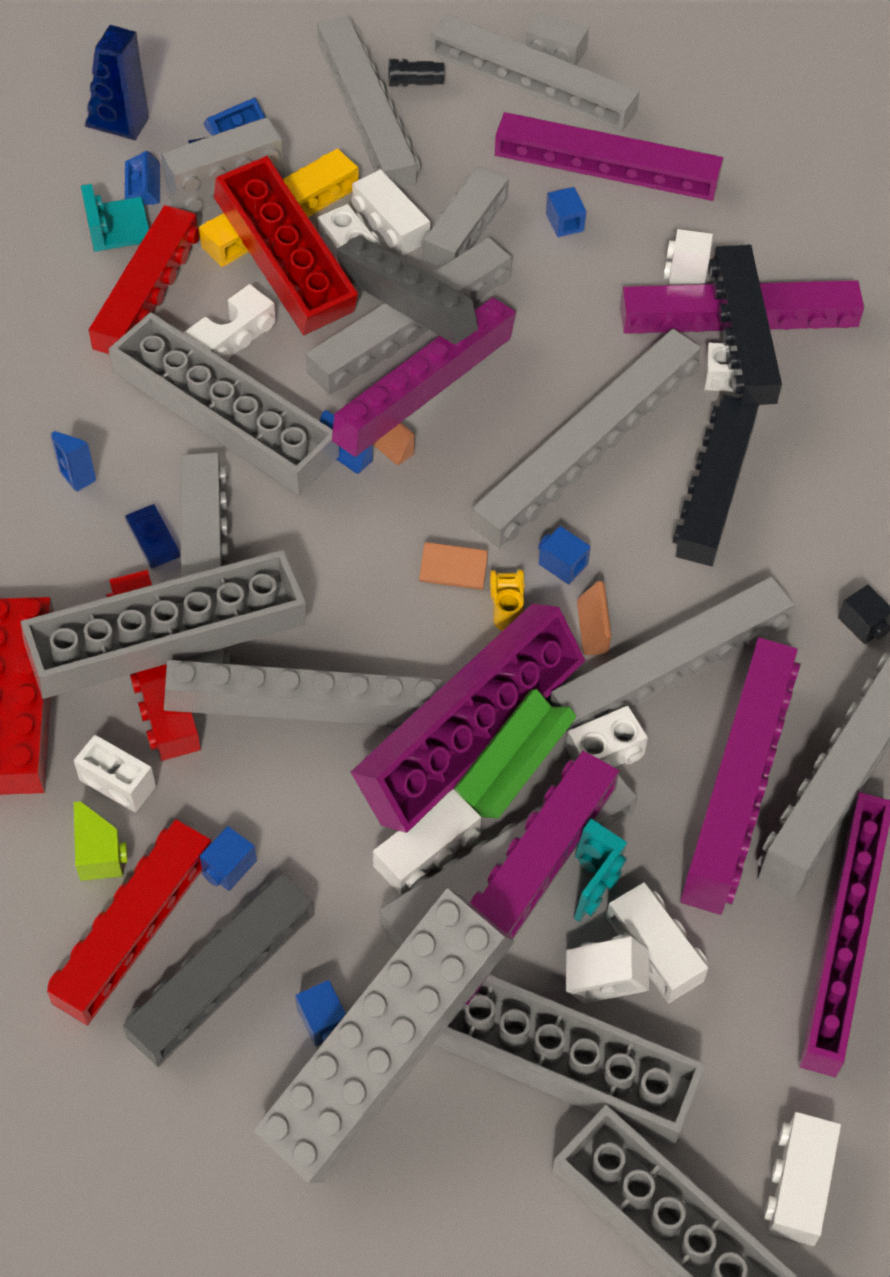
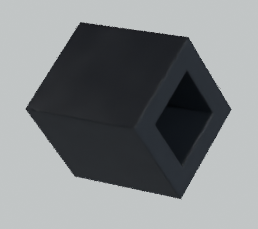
(866, 614)

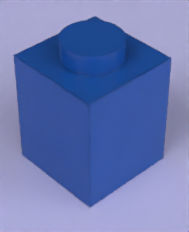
(565, 212)
(563, 554)
(227, 859)
(319, 1011)

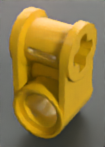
(506, 594)

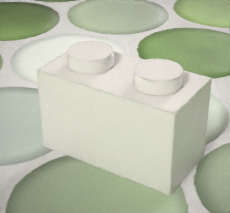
(689, 258)
(607, 969)

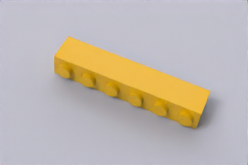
(312, 186)

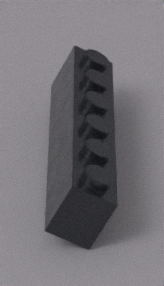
(745, 325)
(716, 481)

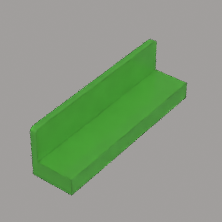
(513, 755)

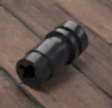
(415, 73)

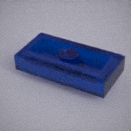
(152, 536)

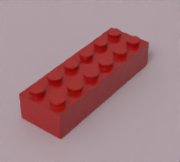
(285, 245)
(22, 708)

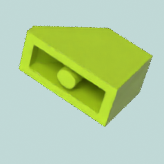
(97, 846)

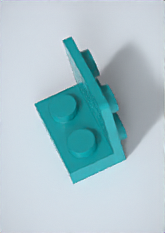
(114, 222)
(600, 853)

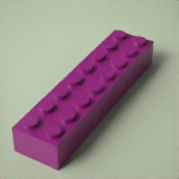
(453, 727)
(742, 778)

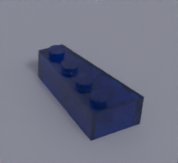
(117, 86)

